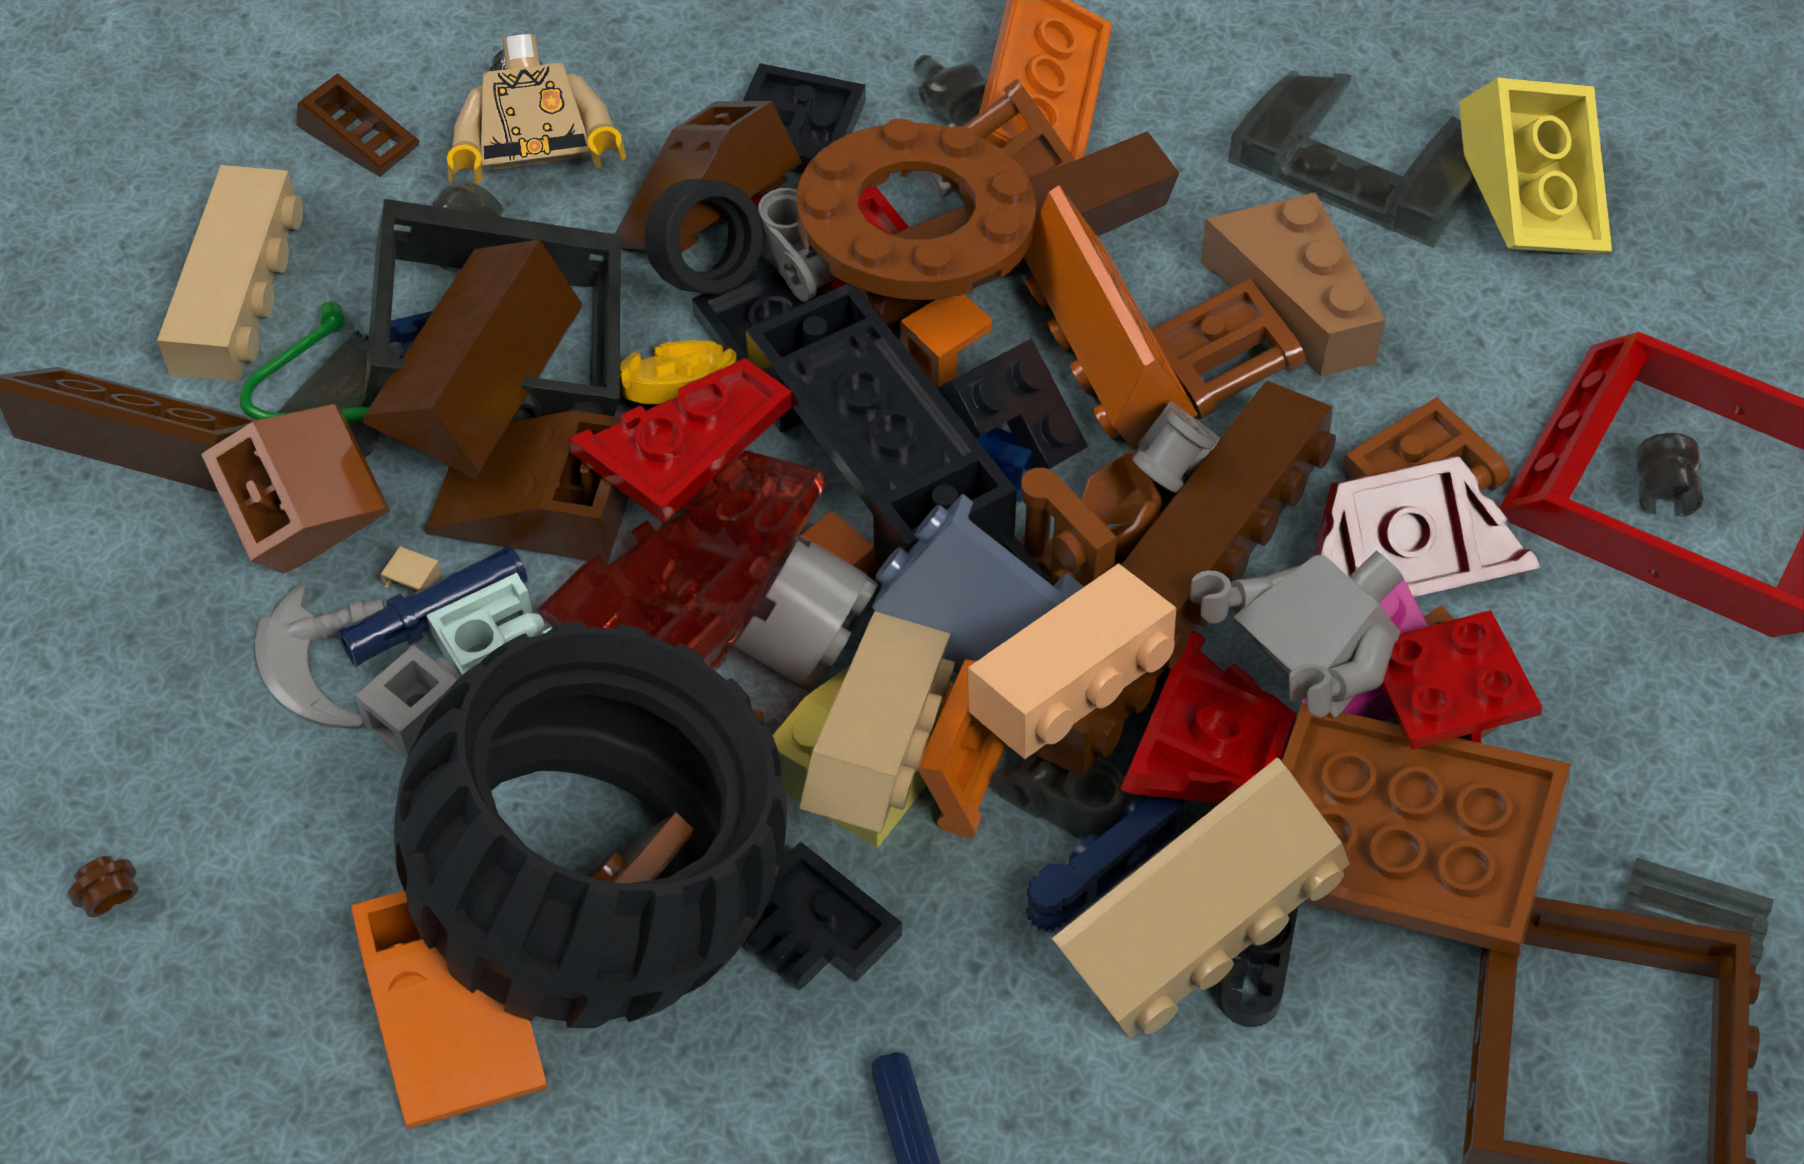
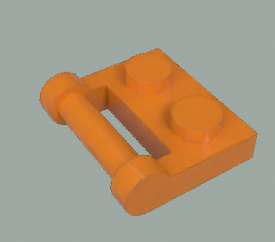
(960, 760)

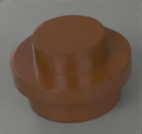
(103, 885)

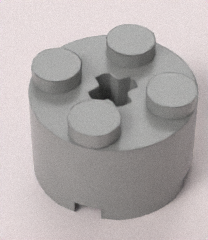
(806, 613)

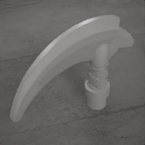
(283, 656)

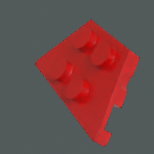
(1207, 732)

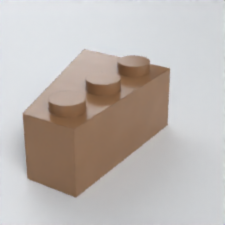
(1304, 276)

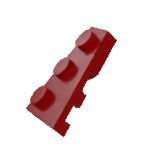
(683, 443)

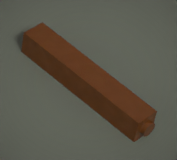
(1103, 186)

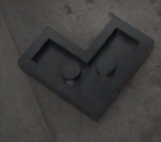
(811, 105)
(1023, 394)

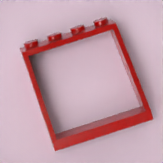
(1544, 485)

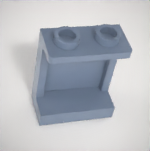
(965, 585)

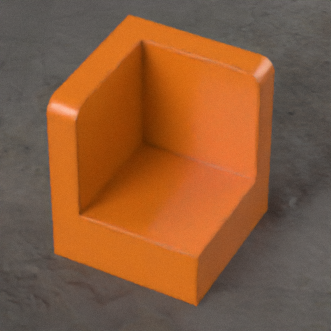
(940, 332)

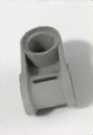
(784, 247)
(1174, 447)

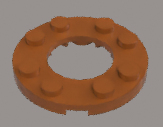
(915, 268)

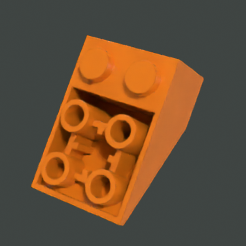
(442, 1042)

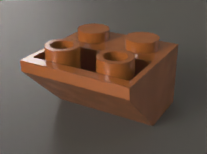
(295, 485)

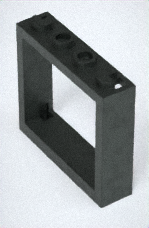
(448, 239)

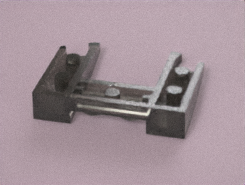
(1278, 146)

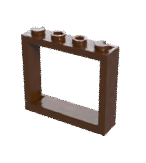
(1631, 940)

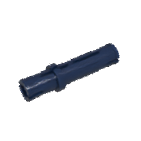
(406, 617)

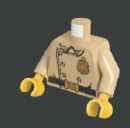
(530, 117)

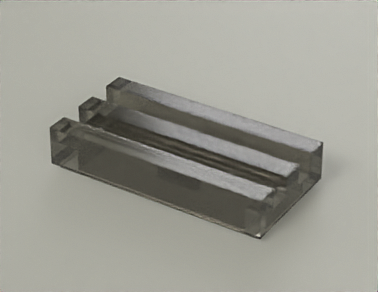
(1700, 889)

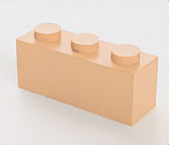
(1071, 661)

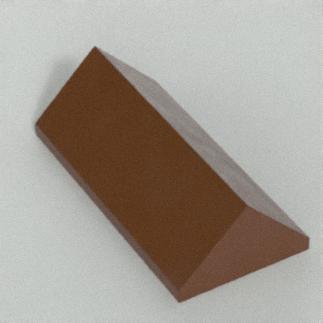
(473, 354)
(116, 423)

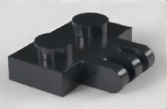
(822, 921)

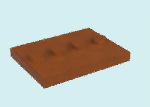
(1431, 833)

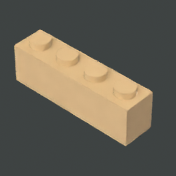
(230, 274)
(879, 723)

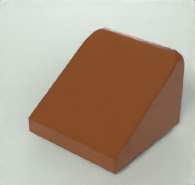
(845, 542)

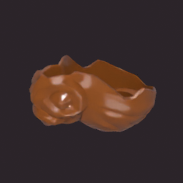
(1124, 497)

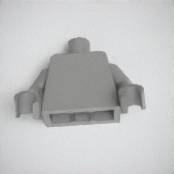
(1313, 624)

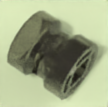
(1670, 465)

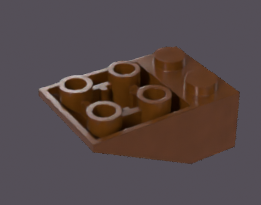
(721, 143)
(535, 493)

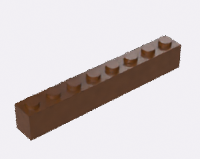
(1212, 526)

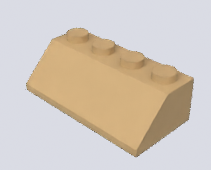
(1205, 900)

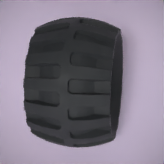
(618, 714)

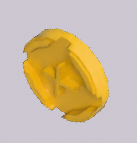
(672, 367)

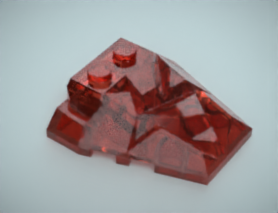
(703, 569)

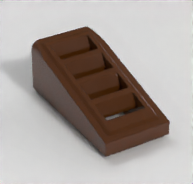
(316, 119)

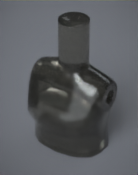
(950, 92)

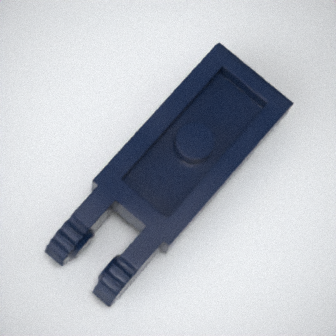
(1103, 860)

